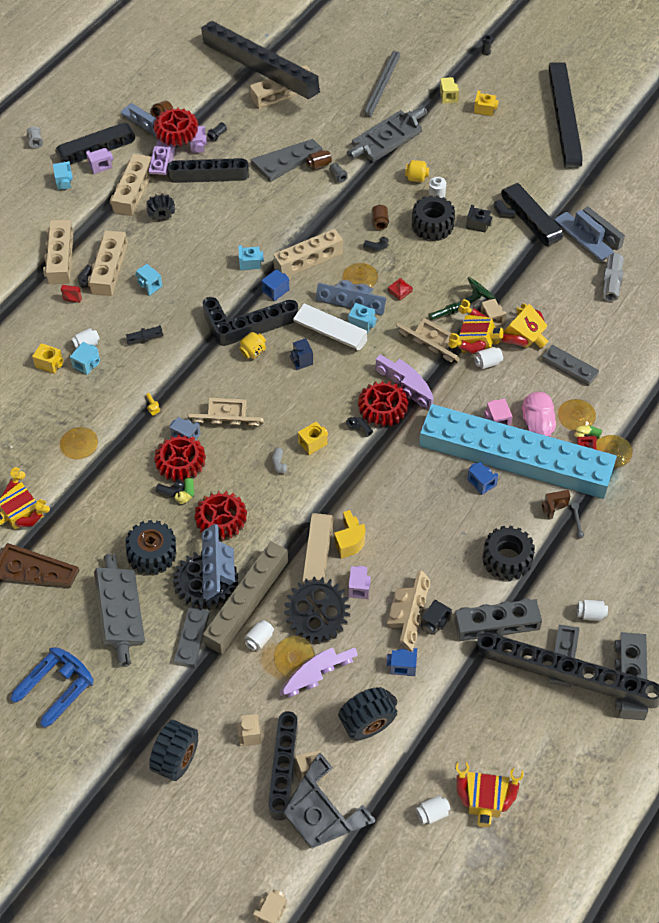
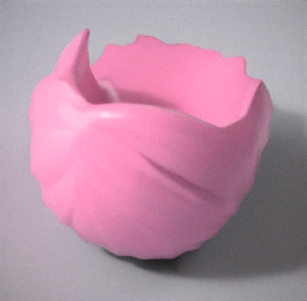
(539, 413)

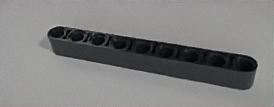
(565, 115)
(574, 677)

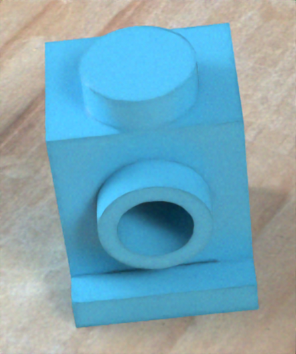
(63, 175)
(250, 258)
(149, 279)

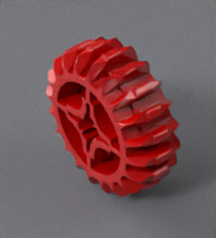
(176, 127)
(383, 398)
(178, 463)
(218, 509)

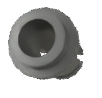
(340, 174)

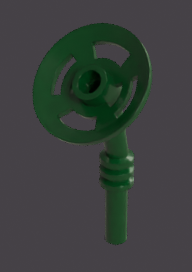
(478, 292)

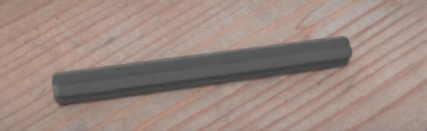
(381, 84)

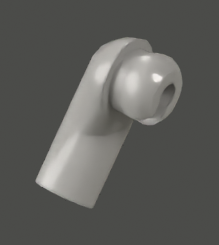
(276, 460)

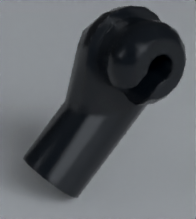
(502, 210)
(378, 246)
(84, 275)
(359, 424)
(172, 490)

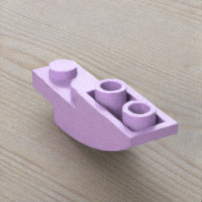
(161, 157)
(408, 378)
(310, 673)

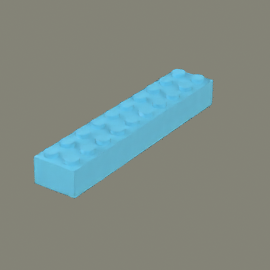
(517, 451)

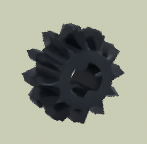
(160, 207)

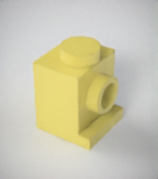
(449, 90)

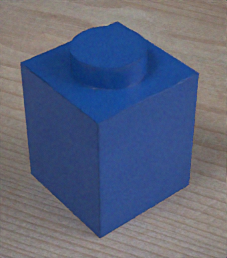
(275, 285)

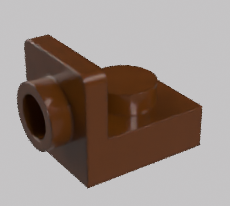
(555, 500)

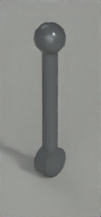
(575, 506)

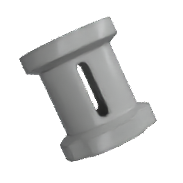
(35, 137)

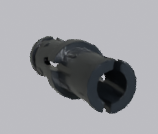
(144, 335)

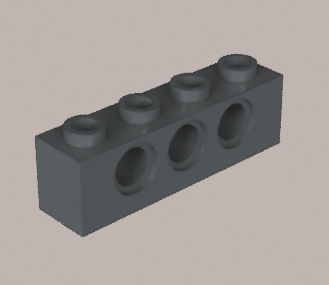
(510, 624)
(634, 645)

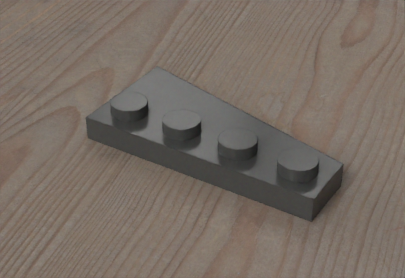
(284, 160)

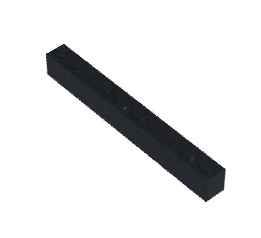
(261, 60)

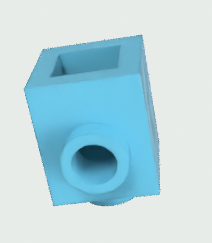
(362, 317)
(85, 358)

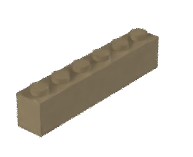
(245, 598)

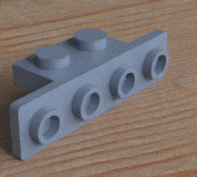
(139, 117)
(585, 232)
(348, 294)
(217, 562)

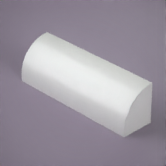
(331, 327)

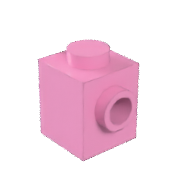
(498, 411)

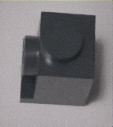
(478, 219)
(435, 617)

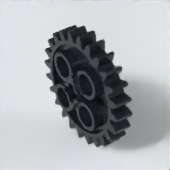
(186, 582)
(302, 619)

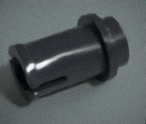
(487, 41)
(213, 134)

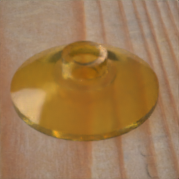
(361, 274)
(571, 418)
(79, 448)
(623, 448)
(299, 647)

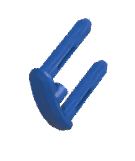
(71, 665)

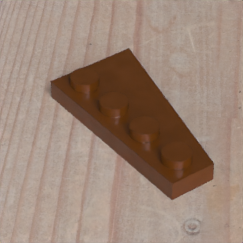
(31, 567)

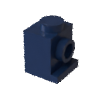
(301, 354)

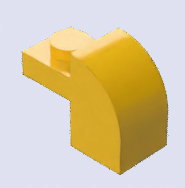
(352, 538)

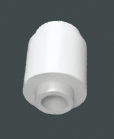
(437, 187)
(87, 336)
(488, 357)
(592, 610)
(259, 635)
(433, 810)

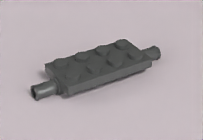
(387, 135)
(119, 608)

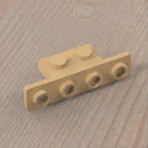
(432, 336)
(227, 411)
(408, 609)

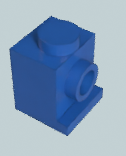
(482, 477)
(402, 662)

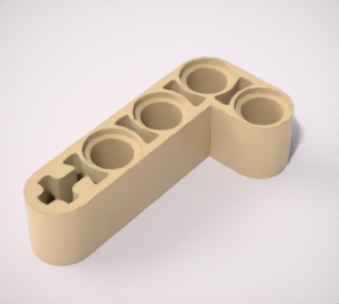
(318, 547)

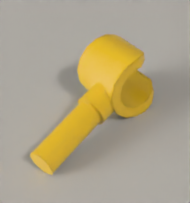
(153, 408)

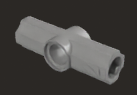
(613, 277)

